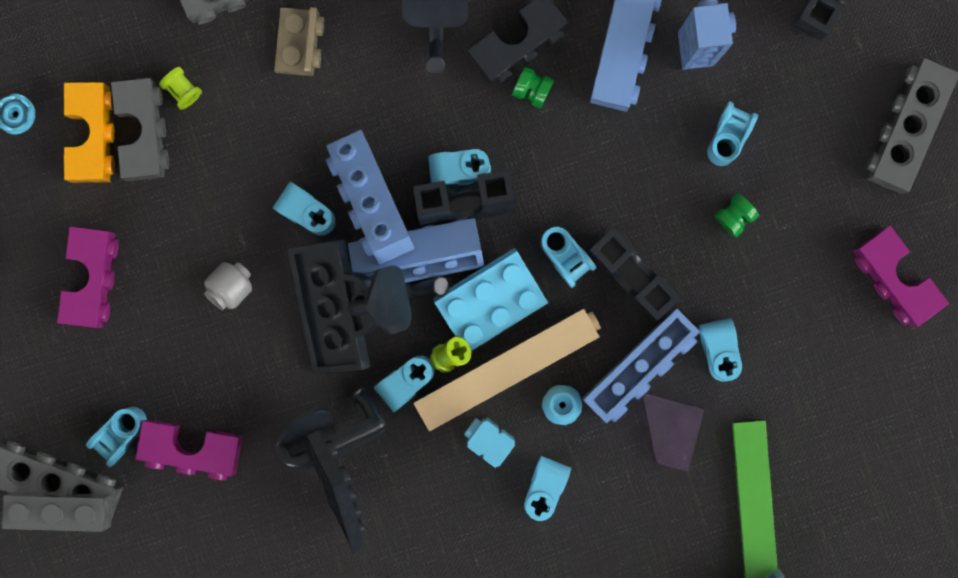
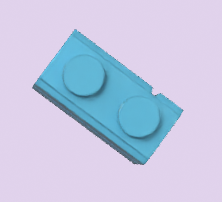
(488, 440)

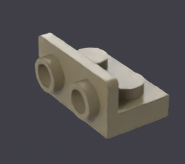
(298, 41)

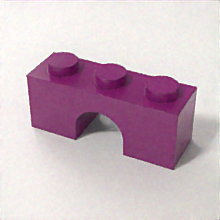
(96, 252)
(879, 258)
(161, 447)

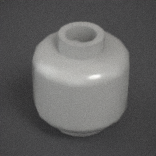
(228, 285)

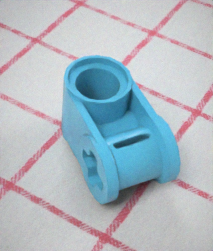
(732, 129)
(456, 167)
(301, 207)
(567, 256)
(721, 342)
(402, 385)
(113, 438)
(547, 482)

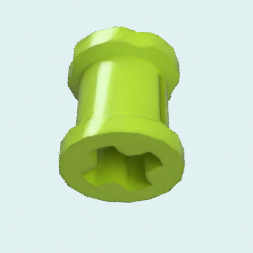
(180, 88)
(453, 353)

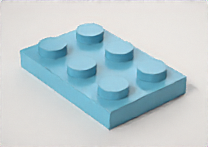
(491, 299)

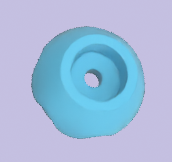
(25, 116)
(560, 394)

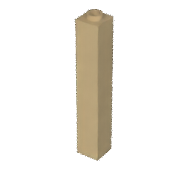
(507, 369)

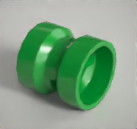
(532, 87)
(736, 215)

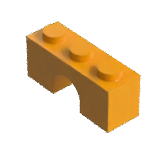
(92, 159)

